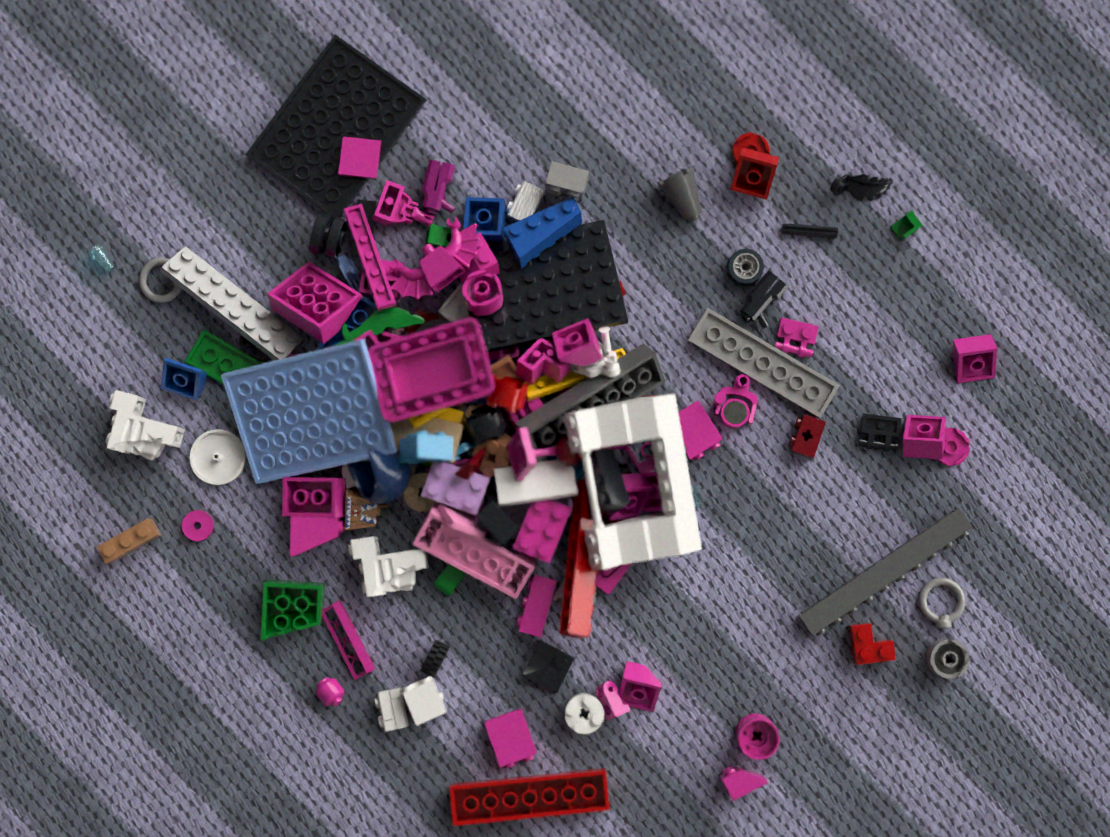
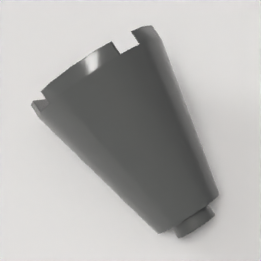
(683, 193)

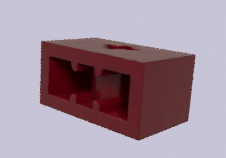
(814, 428)

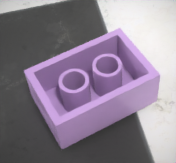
(453, 490)

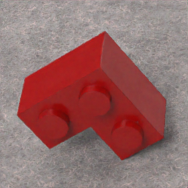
(867, 650)

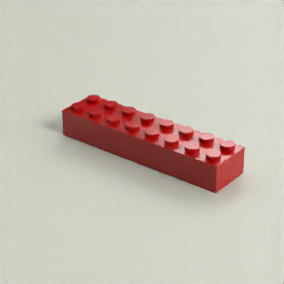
(529, 796)

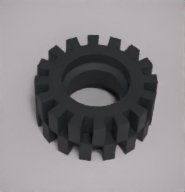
(434, 658)

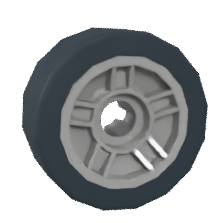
(752, 260)

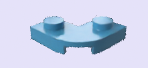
(465, 449)

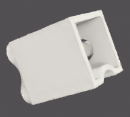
(424, 700)

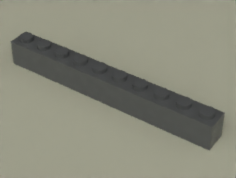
(885, 571)

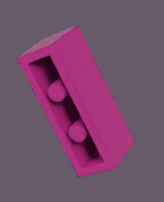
(536, 605)

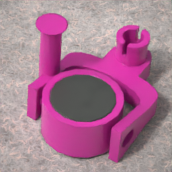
(735, 411)

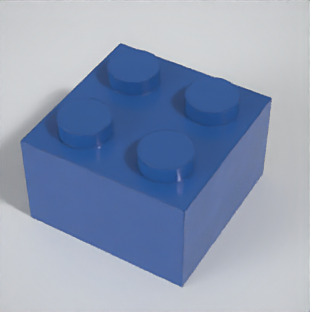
(488, 215)

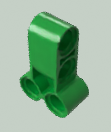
(449, 579)

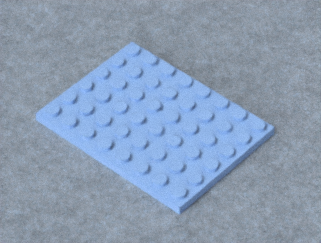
(308, 412)

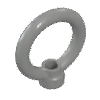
(143, 283)
(942, 621)

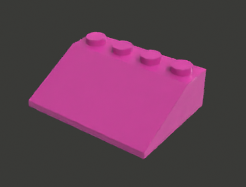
(314, 301)

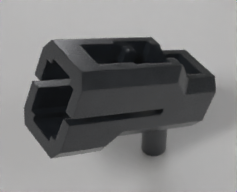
(755, 308)

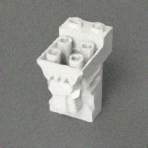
(138, 434)
(386, 571)

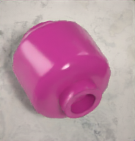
(329, 692)

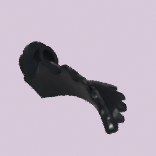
(860, 186)

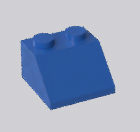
(182, 379)

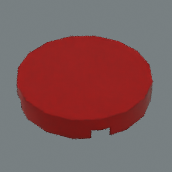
(750, 141)

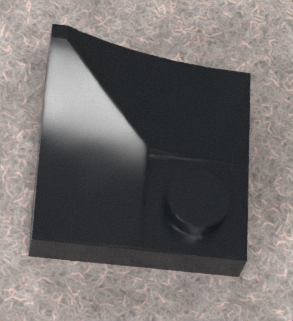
(548, 666)

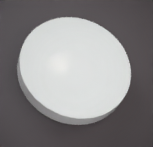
(217, 457)

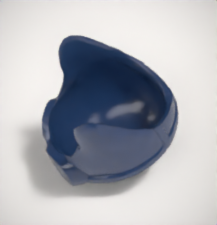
(381, 478)

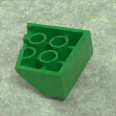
(290, 606)

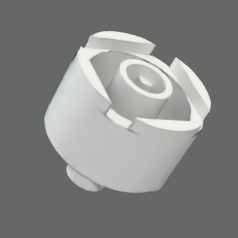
(581, 724)

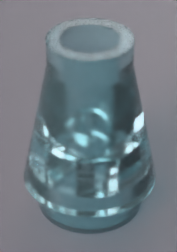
(101, 258)

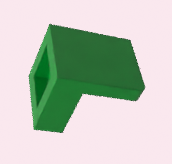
(906, 226)

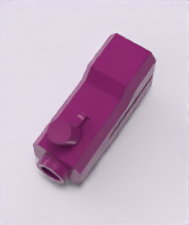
(435, 189)

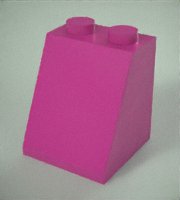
(312, 532)

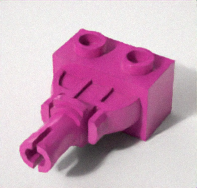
(398, 208)

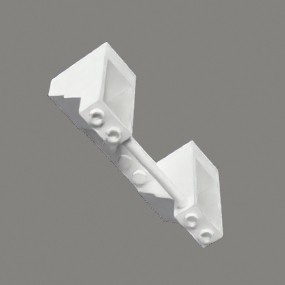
(656, 533)

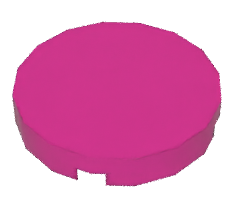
(955, 451)

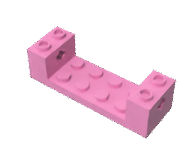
(475, 555)

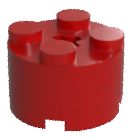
(508, 393)

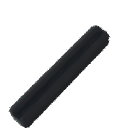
(808, 230)

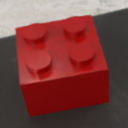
(754, 173)

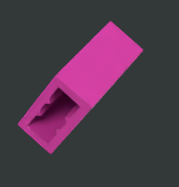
(697, 431)
(511, 738)

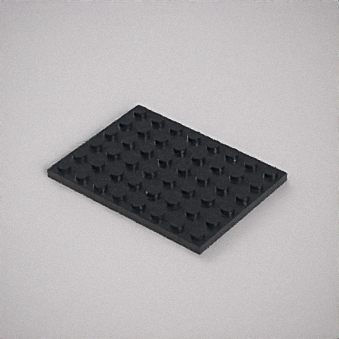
(335, 99)
(555, 290)

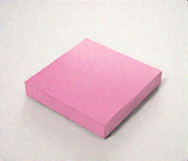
(461, 520)

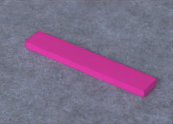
(369, 257)

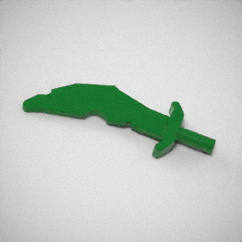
(379, 321)

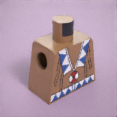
(360, 512)

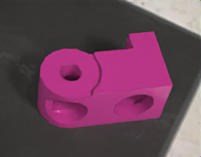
(609, 698)

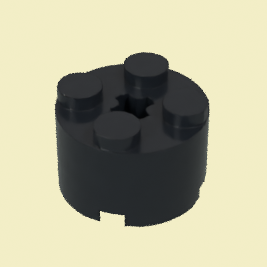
(485, 423)

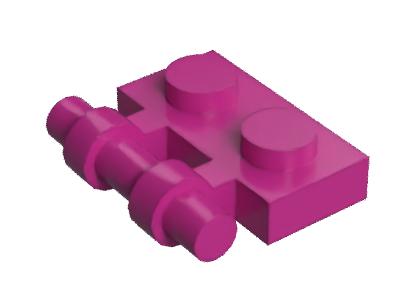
(798, 332)

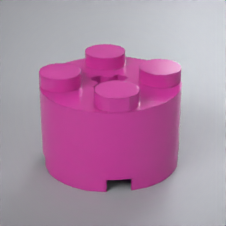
(482, 293)

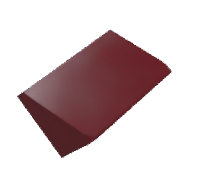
(471, 465)

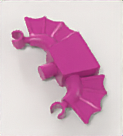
(438, 265)

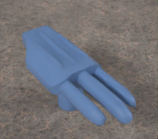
(349, 271)

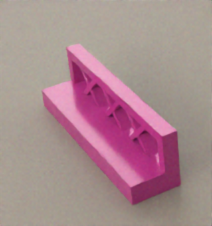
(353, 636)

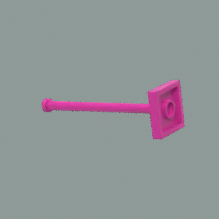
(523, 456)

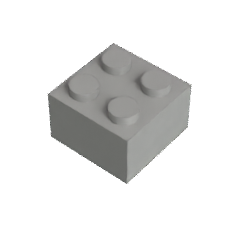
(566, 181)

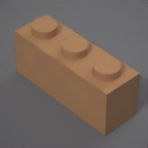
(128, 541)

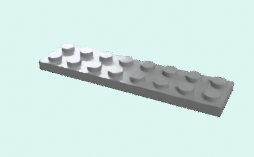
(231, 304)
(763, 363)

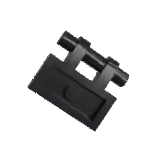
(882, 426)

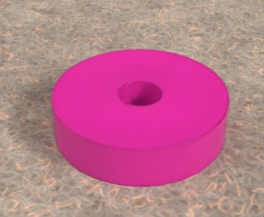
(191, 519)

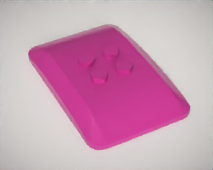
(431, 370)

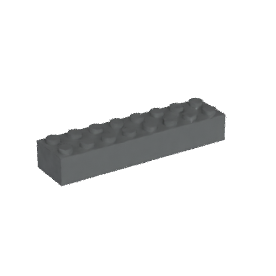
(637, 377)

